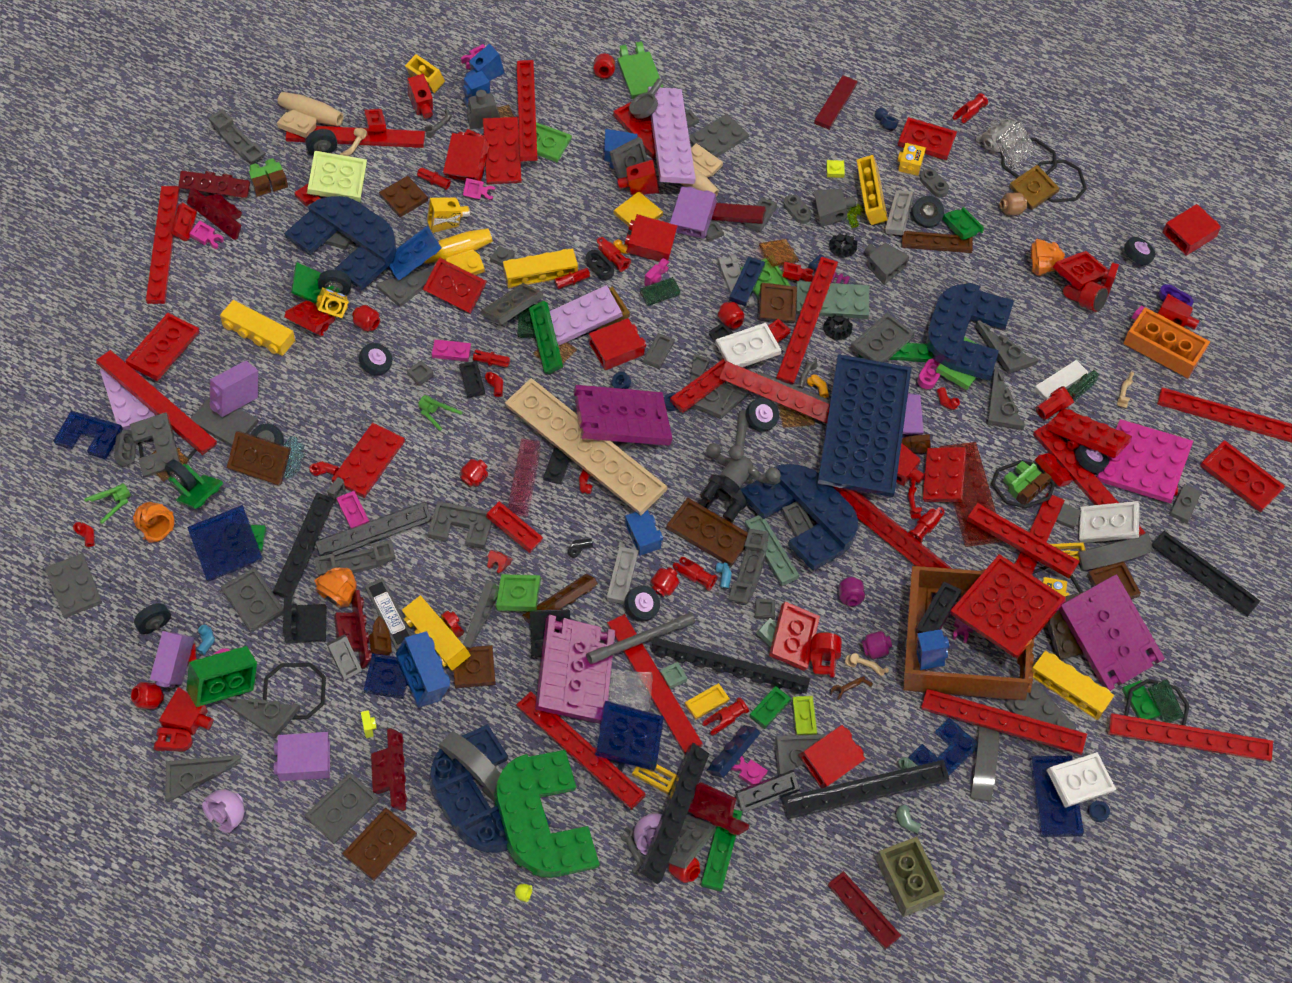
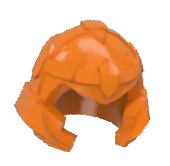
(1044, 256)
(153, 521)
(338, 585)

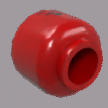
(604, 65)
(731, 315)
(366, 318)
(474, 472)
(665, 581)
(147, 695)
(688, 874)

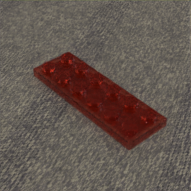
(974, 491)

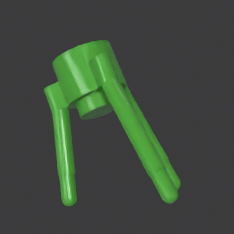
(429, 405)
(118, 493)

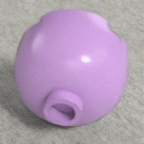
(224, 806)
(645, 831)

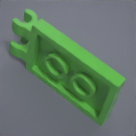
(637, 69)

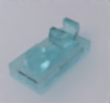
(293, 463)

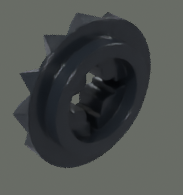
(847, 250)
(837, 333)

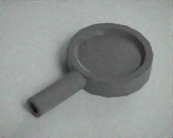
(645, 103)

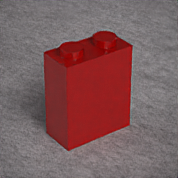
(466, 156)
(1191, 229)
(650, 238)
(617, 344)
(832, 756)

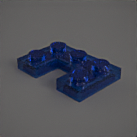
(80, 424)
(959, 750)

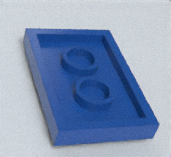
(414, 252)

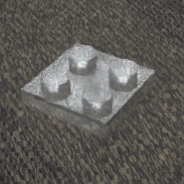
(1015, 145)
(631, 689)

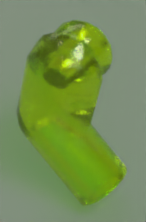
(852, 215)

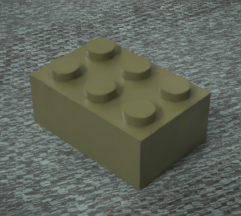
(910, 876)

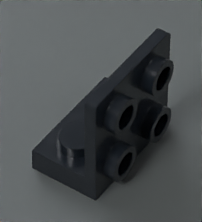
(304, 622)
(537, 625)

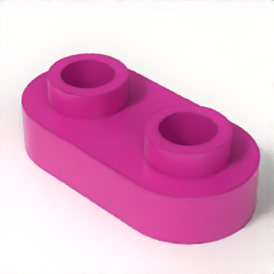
(928, 377)

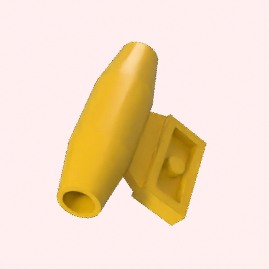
(461, 250)

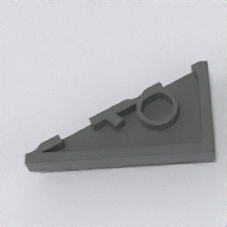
(406, 288)
(1009, 354)
(1002, 407)
(482, 612)
(266, 715)
(788, 749)
(191, 773)

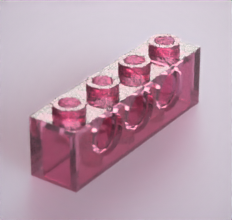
(524, 477)

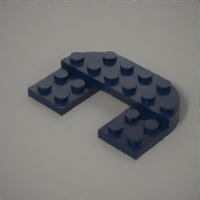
(355, 222)
(950, 322)
(831, 511)
(462, 800)

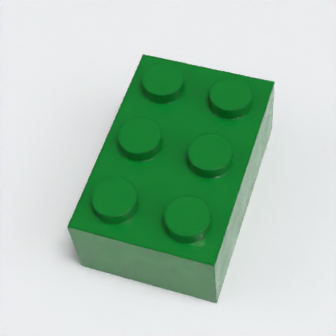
(221, 676)

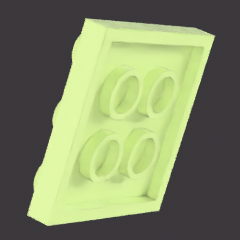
(337, 175)

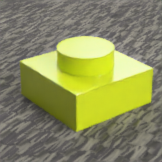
(835, 168)
(368, 723)

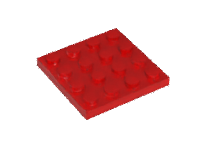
(1008, 606)

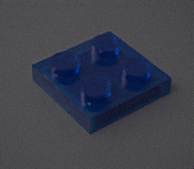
(385, 677)

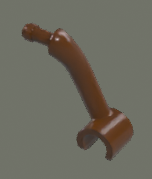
(850, 685)

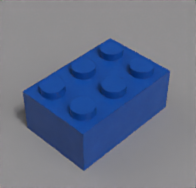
(423, 669)

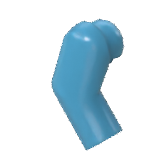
(726, 574)
(207, 639)

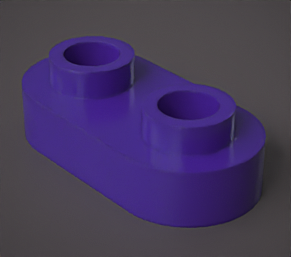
(1169, 289)

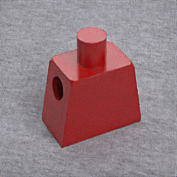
(420, 95)
(640, 179)
(1178, 312)
(908, 467)
(183, 714)

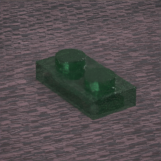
(660, 291)
(525, 324)
(1083, 385)
(1165, 701)

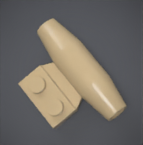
(305, 114)
(704, 166)

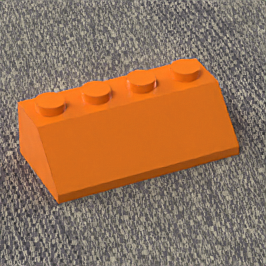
(1166, 342)

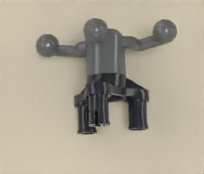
(728, 483)

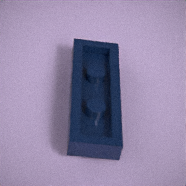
(747, 281)
(733, 751)

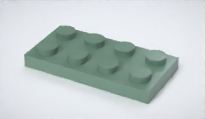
(841, 299)

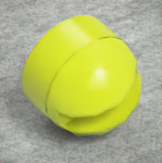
(523, 892)

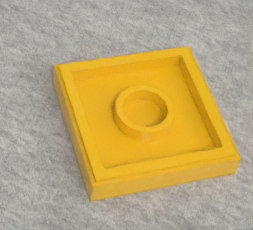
(637, 205)

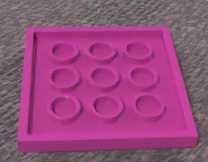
(1148, 463)

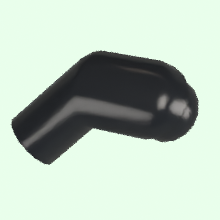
(578, 545)

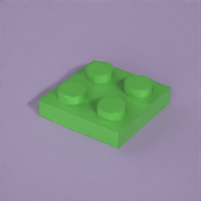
(518, 592)

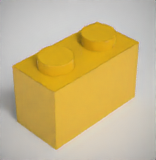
(420, 66)

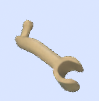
(361, 134)
(1122, 400)
(854, 659)

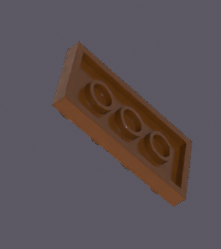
(708, 531)

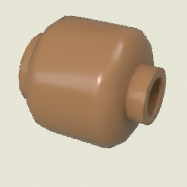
(1013, 204)

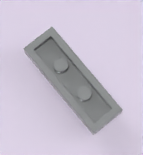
(899, 212)
(622, 575)

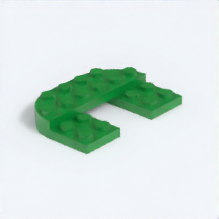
(525, 822)

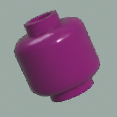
(851, 591)
(877, 645)

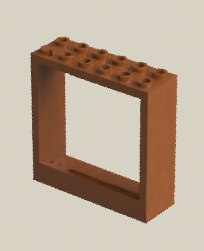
(924, 583)

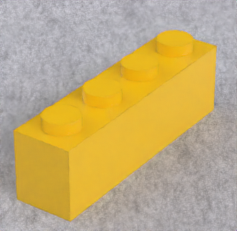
(872, 190)
(539, 267)
(257, 328)
(425, 619)
(1072, 685)

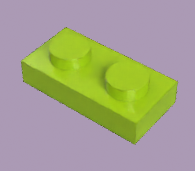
(804, 715)

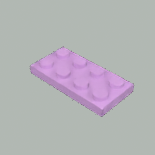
(584, 314)
(125, 406)

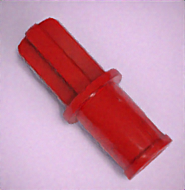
(434, 178)
(571, 278)
(491, 358)

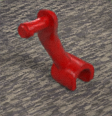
(915, 512)

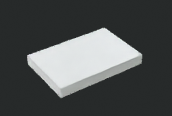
(749, 346)
(1109, 522)
(1081, 779)

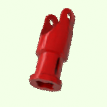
(971, 108)
(613, 254)
(926, 523)
(695, 573)
(727, 715)

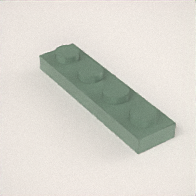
(775, 554)

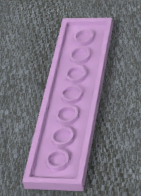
(672, 137)

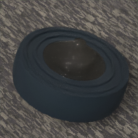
(928, 211)

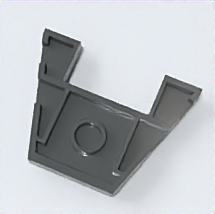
(720, 400)

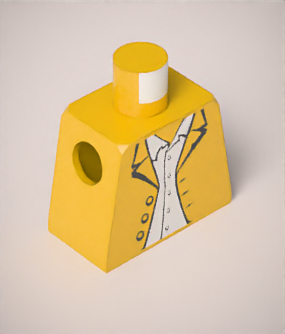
(445, 213)

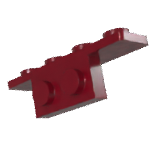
(214, 184)
(217, 211)
(354, 628)
(389, 770)
(716, 808)

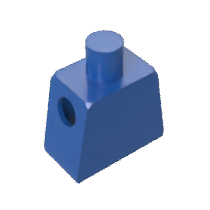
(488, 62)
(613, 140)

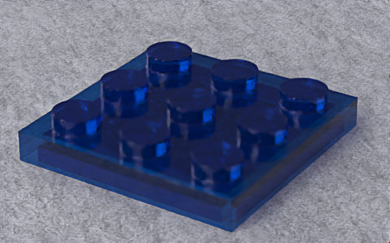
(225, 543)
(629, 735)

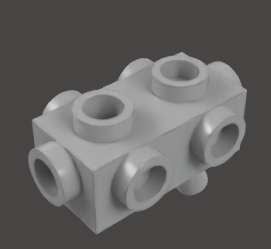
(993, 133)

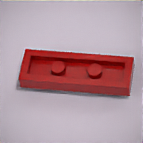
(514, 527)

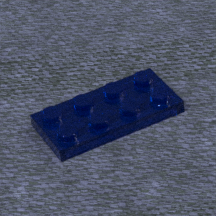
(1052, 815)

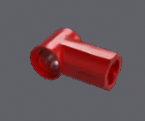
(1058, 400)

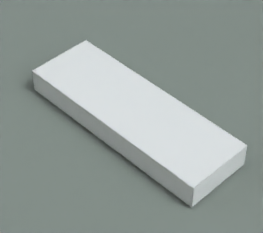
(1065, 377)

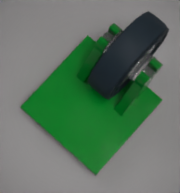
(309, 282)
(190, 485)

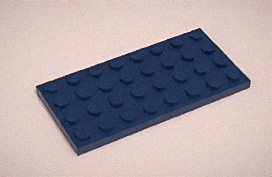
(865, 425)

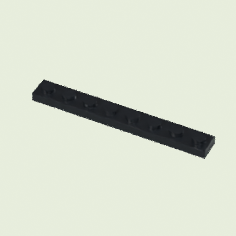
(736, 667)
(865, 789)
(674, 814)

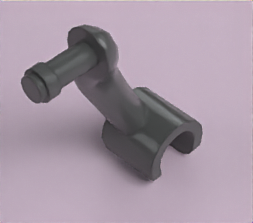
(429, 129)
(810, 366)
(633, 849)

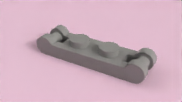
(731, 275)

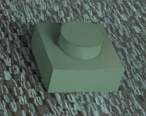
(767, 631)
(673, 675)

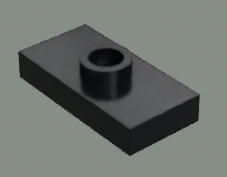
(472, 379)

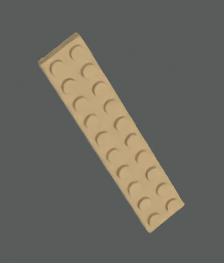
(597, 457)

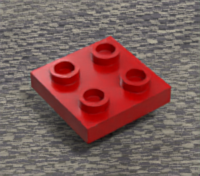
(310, 317)

